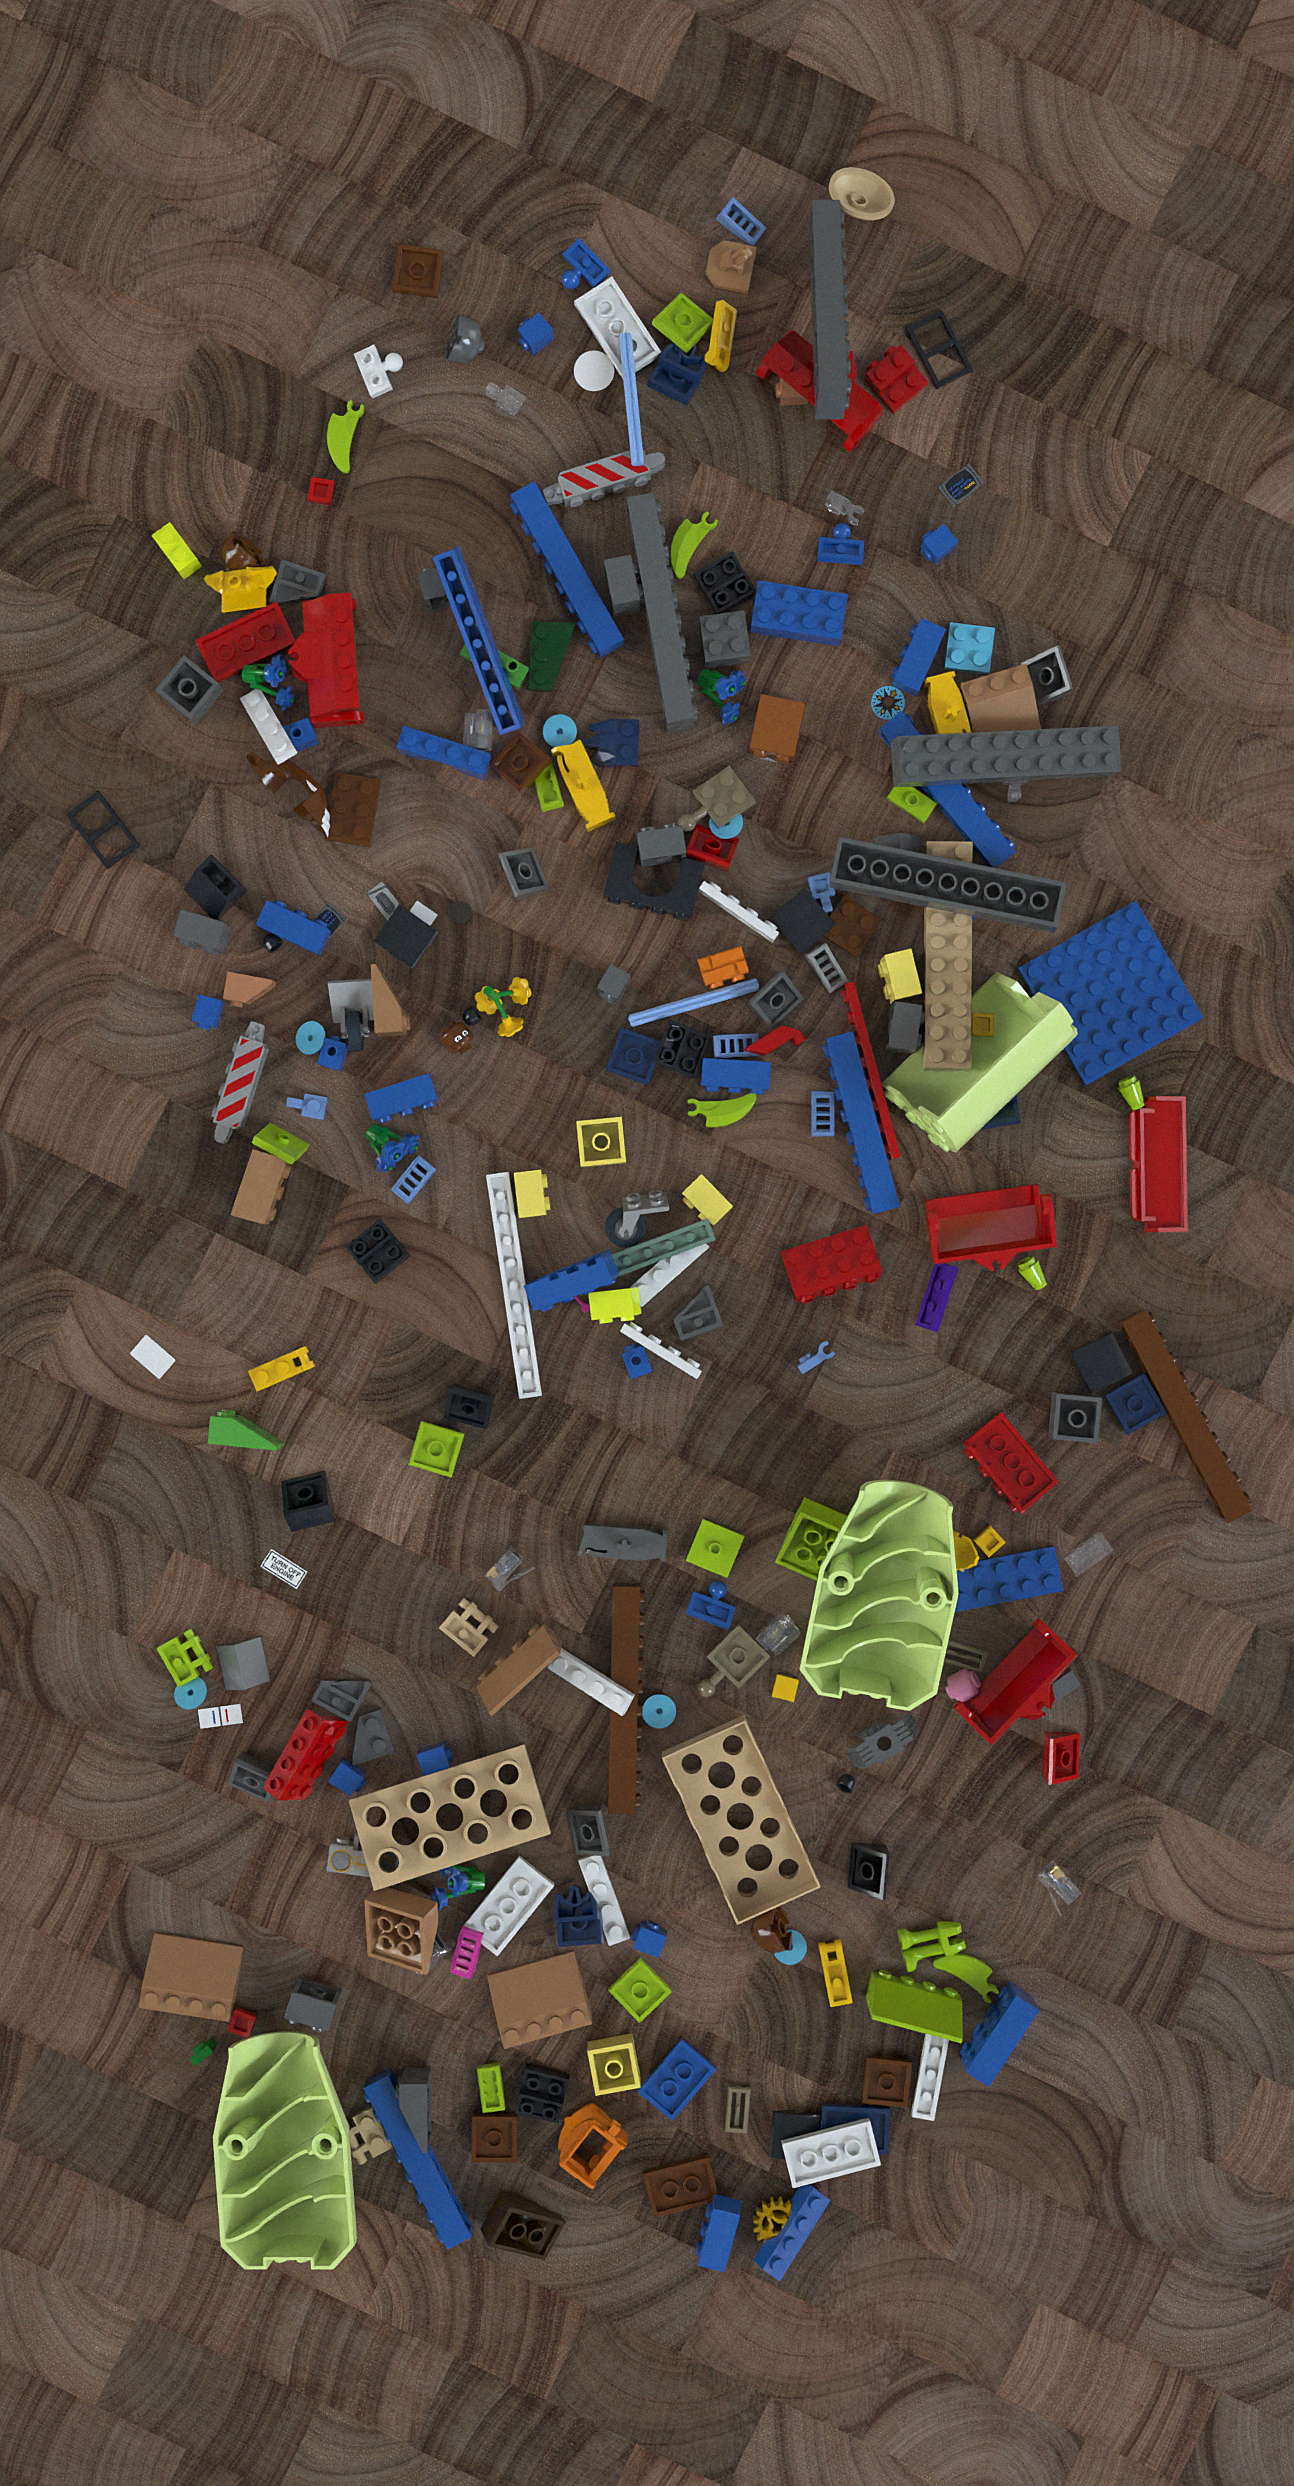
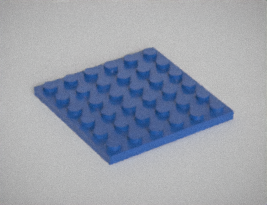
(1115, 990)

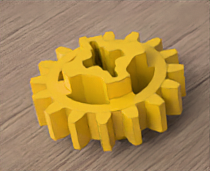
(774, 2211)

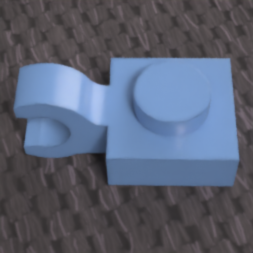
(820, 890)
(311, 1106)
(809, 1361)

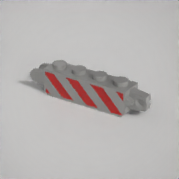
(602, 477)
(241, 1082)

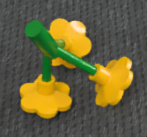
(489, 1000)

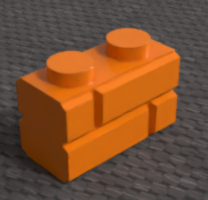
(723, 967)

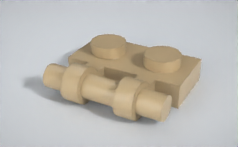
(464, 1632)
(372, 2134)

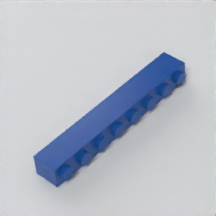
(567, 570)
(479, 640)
(958, 805)
(861, 1122)
(421, 2168)

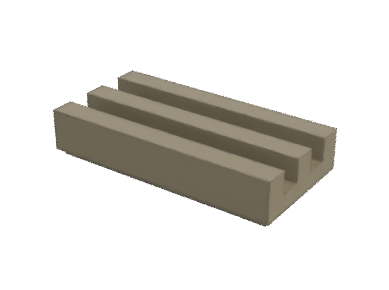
(981, 1661)
(738, 2089)

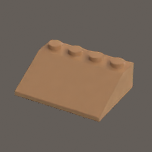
(519, 1667)
(191, 1977)
(539, 1999)

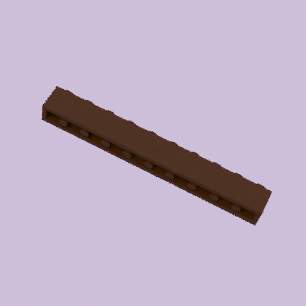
(1185, 1416)
(624, 1671)

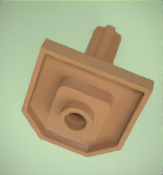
(731, 266)

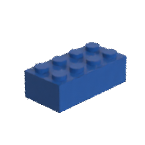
(798, 613)
(998, 2033)

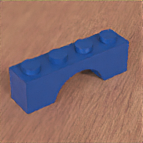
(433, 748)
(780, 2251)

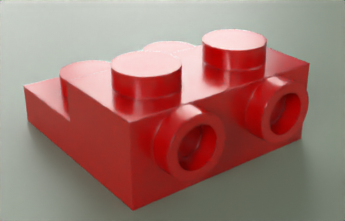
(895, 378)

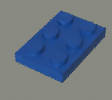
(676, 2079)

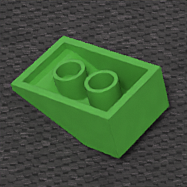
(236, 1430)

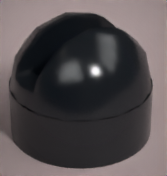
(272, 942)
(471, 1016)
(846, 1783)

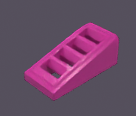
(463, 1966)

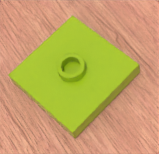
(683, 322)
(280, 1143)
(436, 1449)
(715, 1548)
(640, 1989)

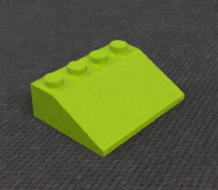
(809, 1538)
(915, 2005)

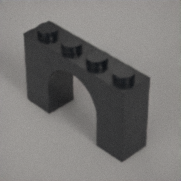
(678, 901)

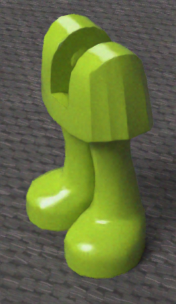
(944, 1946)

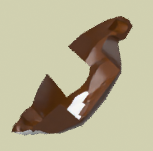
(274, 776)

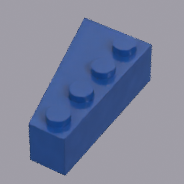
(571, 1281)

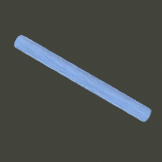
(631, 399)
(694, 1002)

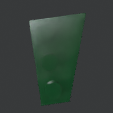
(547, 650)

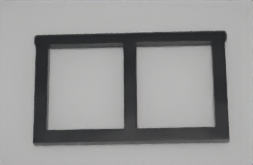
(924, 357)
(89, 840)

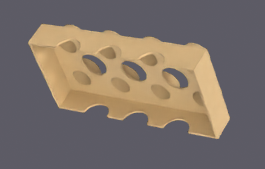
(456, 1843)
(772, 1886)

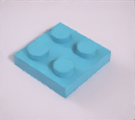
(969, 648)

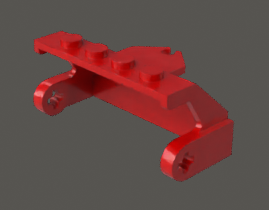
(793, 362)
(328, 660)
(990, 1225)
(1018, 1684)

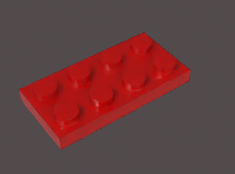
(246, 642)

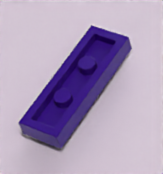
(936, 1296)

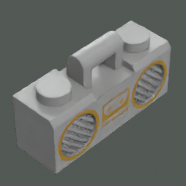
(348, 1857)

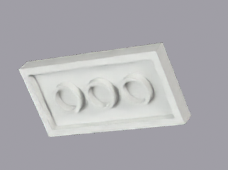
(611, 314)
(509, 1904)
(830, 2152)

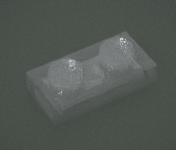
(1088, 1554)

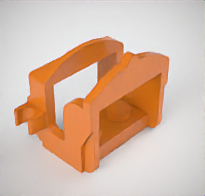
(575, 2131)

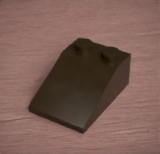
(521, 2226)

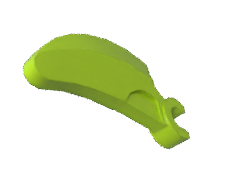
(340, 436)
(686, 541)
(723, 1112)
(969, 1970)

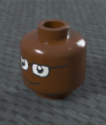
(456, 1037)

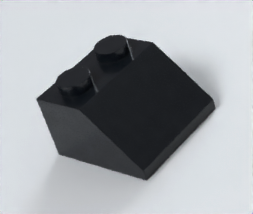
(307, 1501)

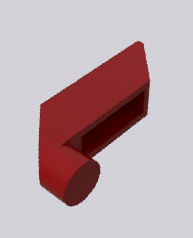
(776, 1039)

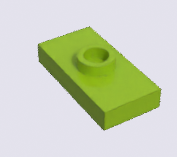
(548, 790)
(912, 802)
(491, 2087)

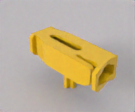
(946, 704)
(583, 785)

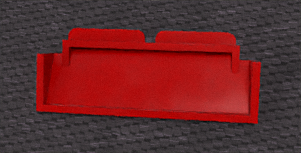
(1159, 1164)

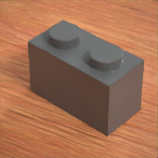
(613, 984)

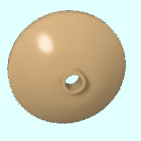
(861, 193)

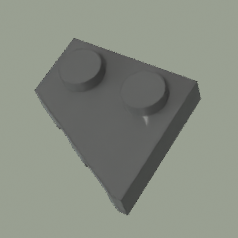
(296, 583)
(699, 1316)
(341, 1696)
(371, 1738)

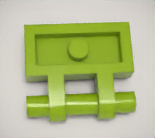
(178, 1660)

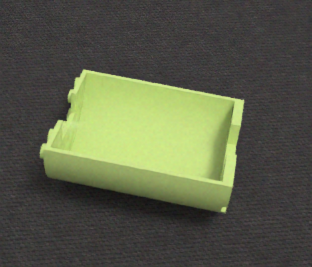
(958, 1104)

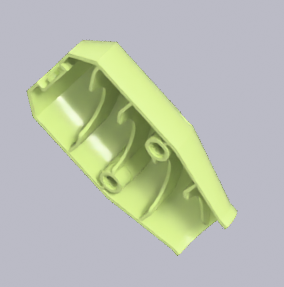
(885, 1598)
(282, 2156)

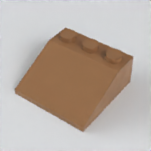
(1001, 701)
(261, 1187)
(401, 1928)

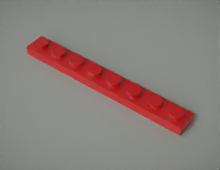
(856, 1018)

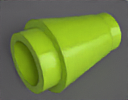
(1131, 1091)
(1032, 1272)

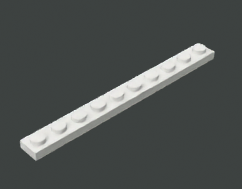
(513, 1282)

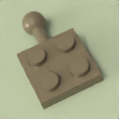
(721, 798)
(736, 1658)

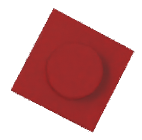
(321, 491)
(242, 2022)

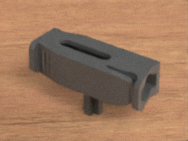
(623, 1542)

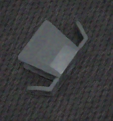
(899, 1733)

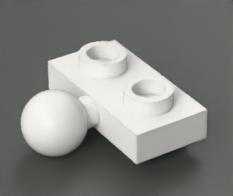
(375, 370)

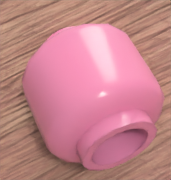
(963, 1685)

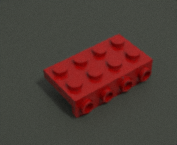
(832, 1264)
(1009, 1463)
(304, 1756)

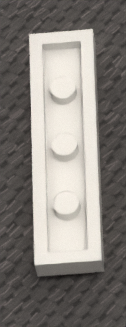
(268, 726)
(746, 916)
(665, 1272)
(653, 1344)
(592, 1682)
(603, 1892)
(929, 2077)

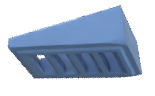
(729, 223)
(717, 1045)
(822, 1132)
(427, 1166)

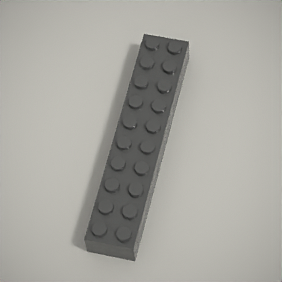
(829, 310)
(660, 608)
(1005, 756)
(947, 885)

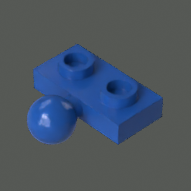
(585, 265)
(840, 548)
(710, 1608)

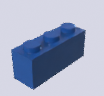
(917, 656)
(294, 927)
(735, 1075)
(402, 1098)
(718, 2232)

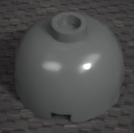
(464, 340)

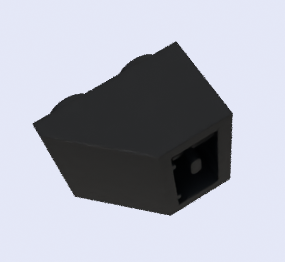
(214, 888)

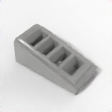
(820, 971)

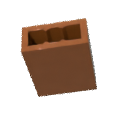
(776, 728)

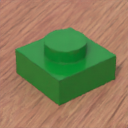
(202, 2050)

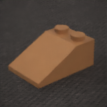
(388, 1013)

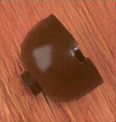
(240, 553)
(771, 1932)

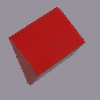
(711, 849)
(1061, 1756)

